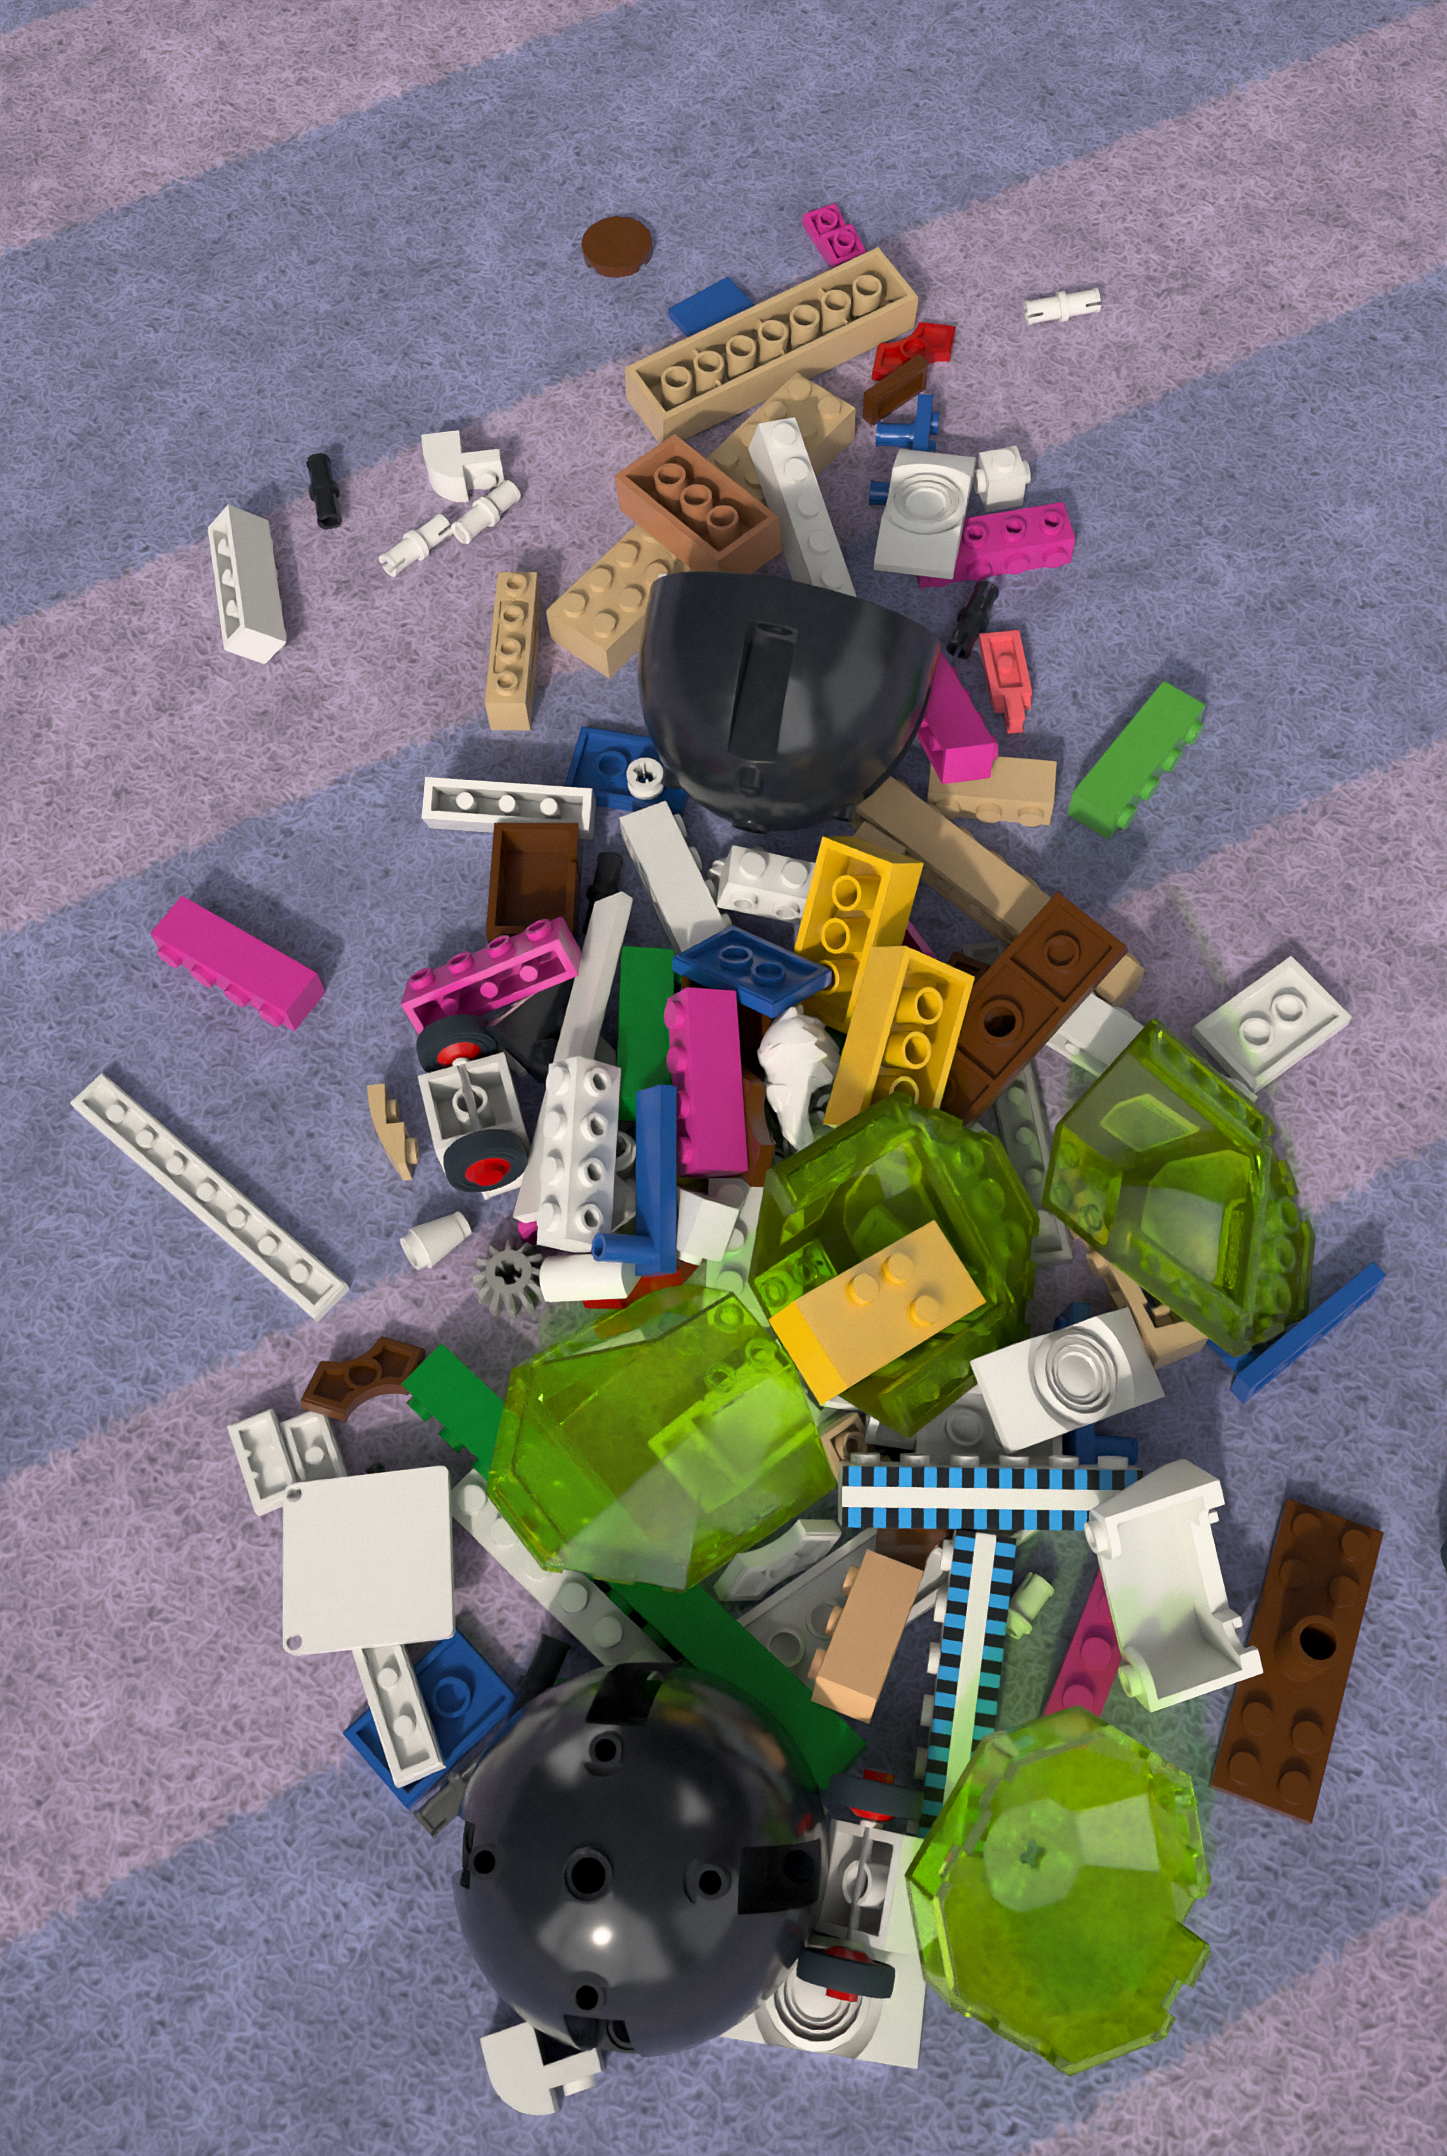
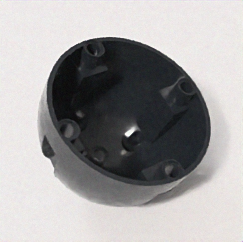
(779, 695)
(692, 1789)

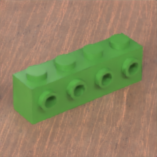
(1137, 760)

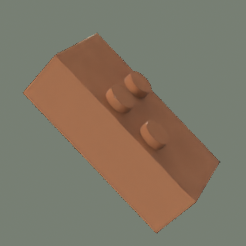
(697, 510)

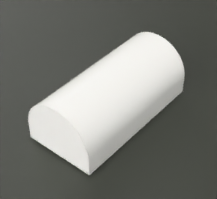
(583, 1278)

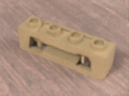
(513, 651)
(1164, 1332)

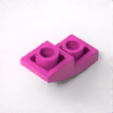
(832, 236)

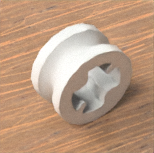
(646, 790)

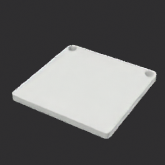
(368, 1561)

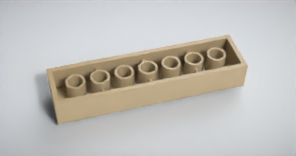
(764, 346)

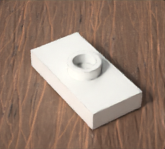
(263, 1460)

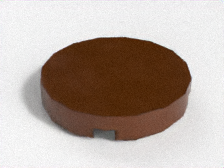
(617, 246)

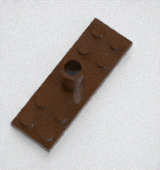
(1026, 990)
(1287, 1716)

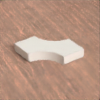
(757, 1571)

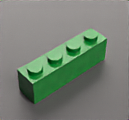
(642, 1036)

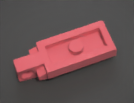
(1006, 676)

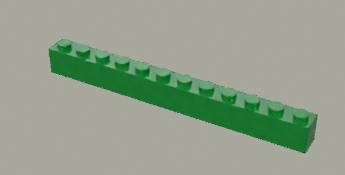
(686, 1620)

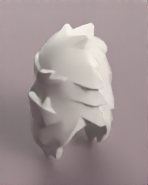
(797, 1063)

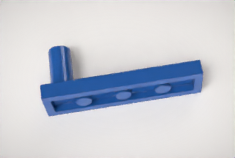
(655, 1238)
(1257, 1371)

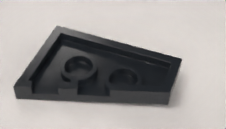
(533, 1028)

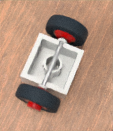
(471, 1105)
(865, 1889)

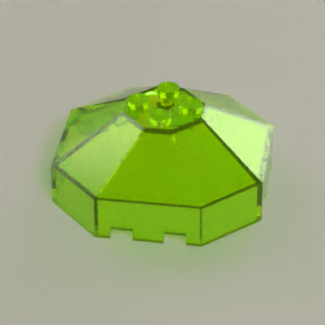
(1091, 1936)

